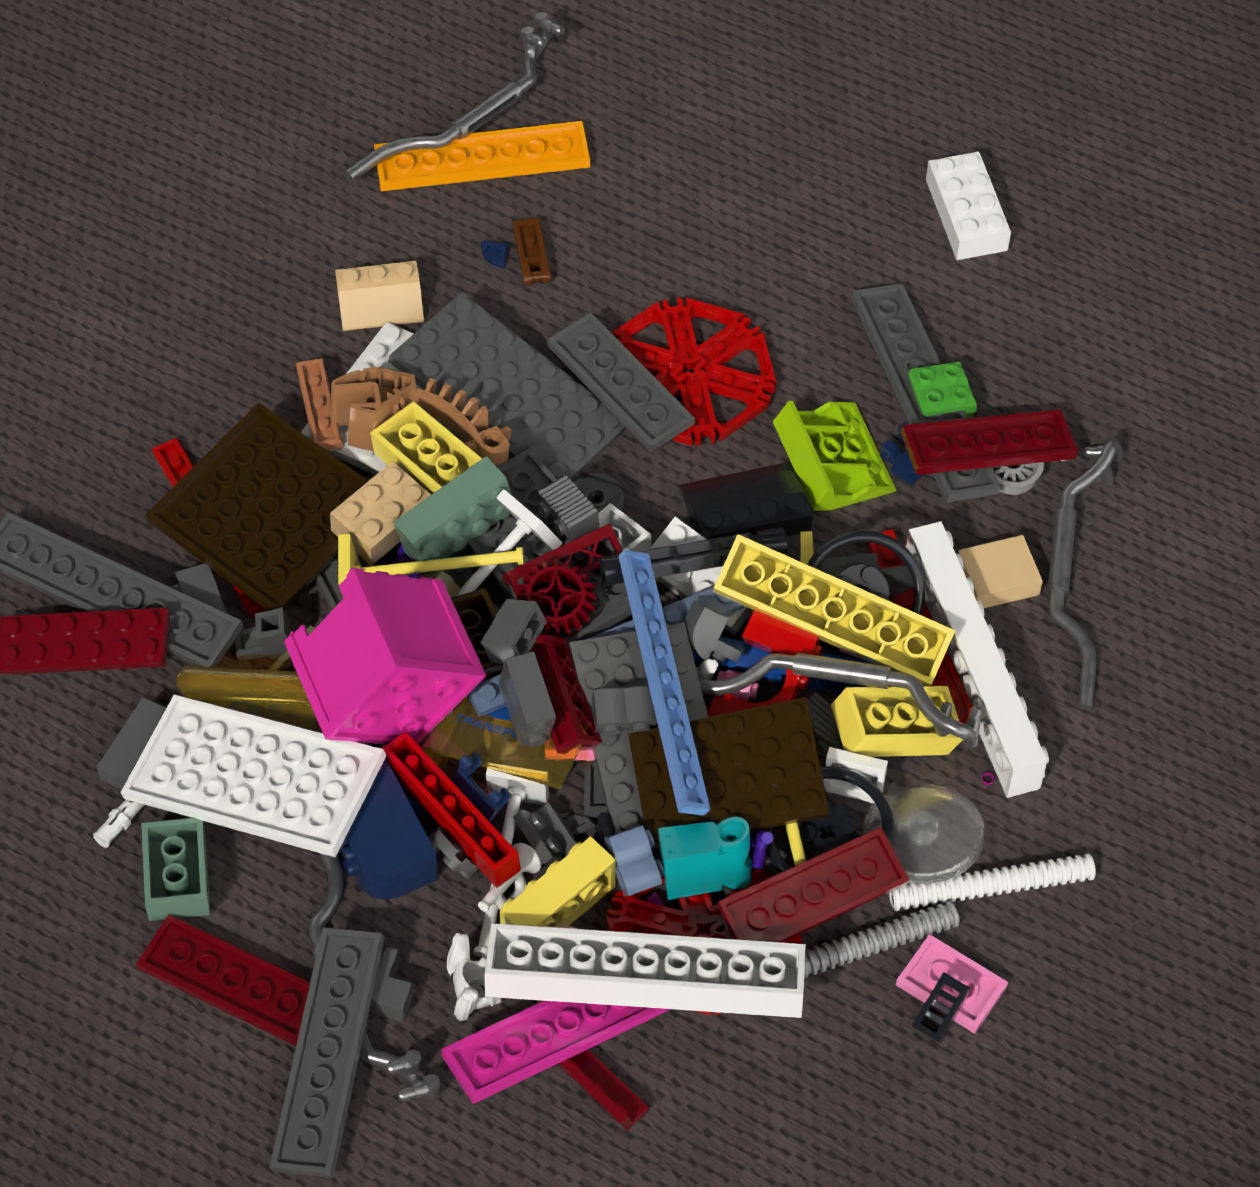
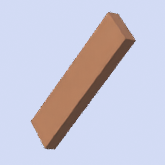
(317, 404)

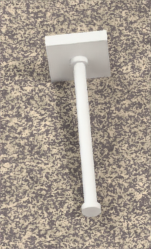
(526, 523)
(869, 767)
(521, 791)

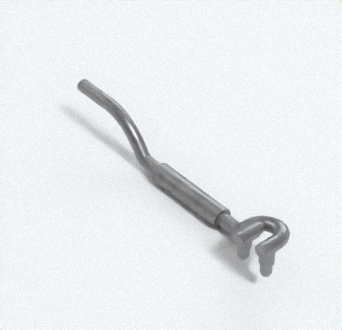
(533, 44)
(1062, 558)
(859, 674)
(406, 1065)

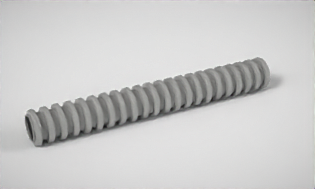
(880, 938)

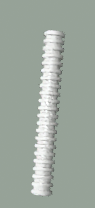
(996, 882)

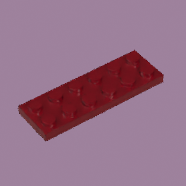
(988, 442)
(84, 641)
(815, 890)
(227, 978)

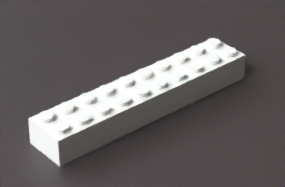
(979, 663)
(645, 970)

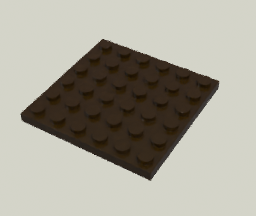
(260, 508)

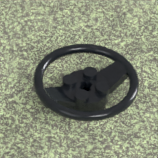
(883, 581)
(839, 823)

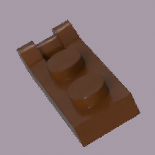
(531, 251)

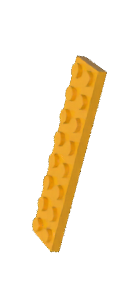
(489, 157)

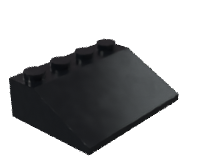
(748, 503)

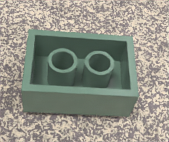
(175, 869)

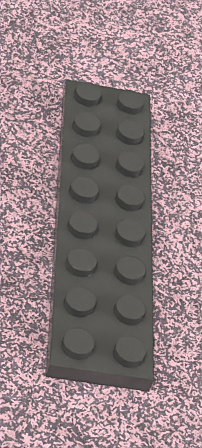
(327, 1053)

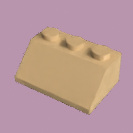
(379, 295)

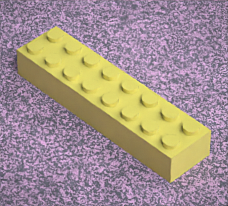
(833, 610)

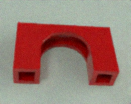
(773, 637)

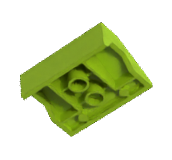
(833, 455)

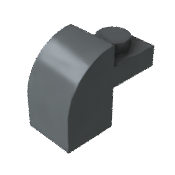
(703, 632)
(266, 638)
(390, 995)

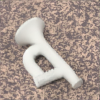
(529, 863)

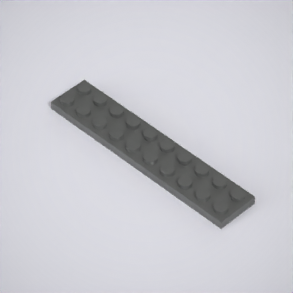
(904, 345)
(100, 584)

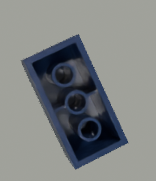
(387, 843)

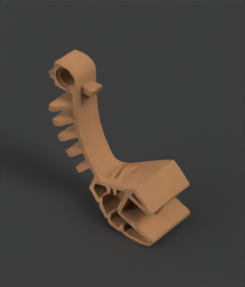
(375, 395)

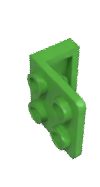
(942, 389)

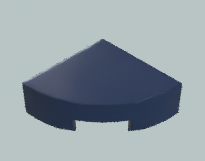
(495, 253)

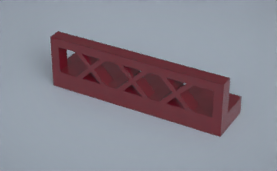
(566, 551)
(567, 726)
(605, 1088)

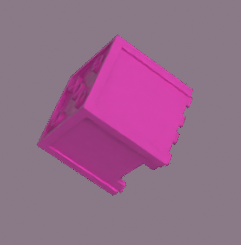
(385, 659)

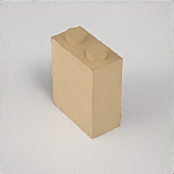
(1001, 571)

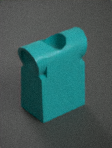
(705, 857)

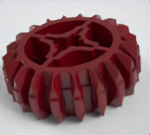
(568, 598)

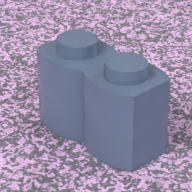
(634, 860)

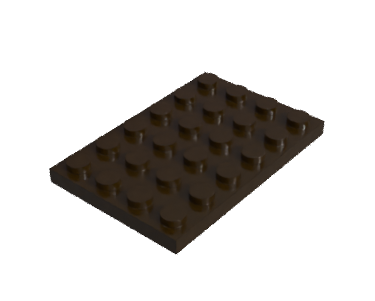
(752, 765)

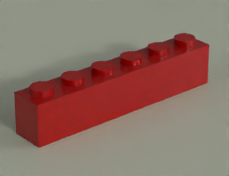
(452, 810)

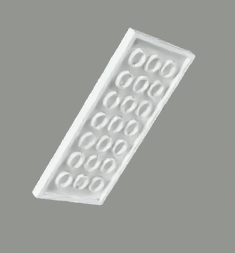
(254, 775)

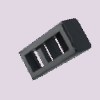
(945, 1024)

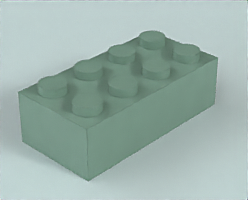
(454, 513)

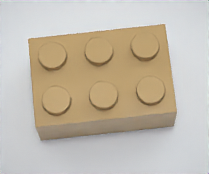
(373, 508)

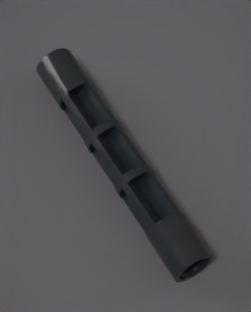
(692, 555)

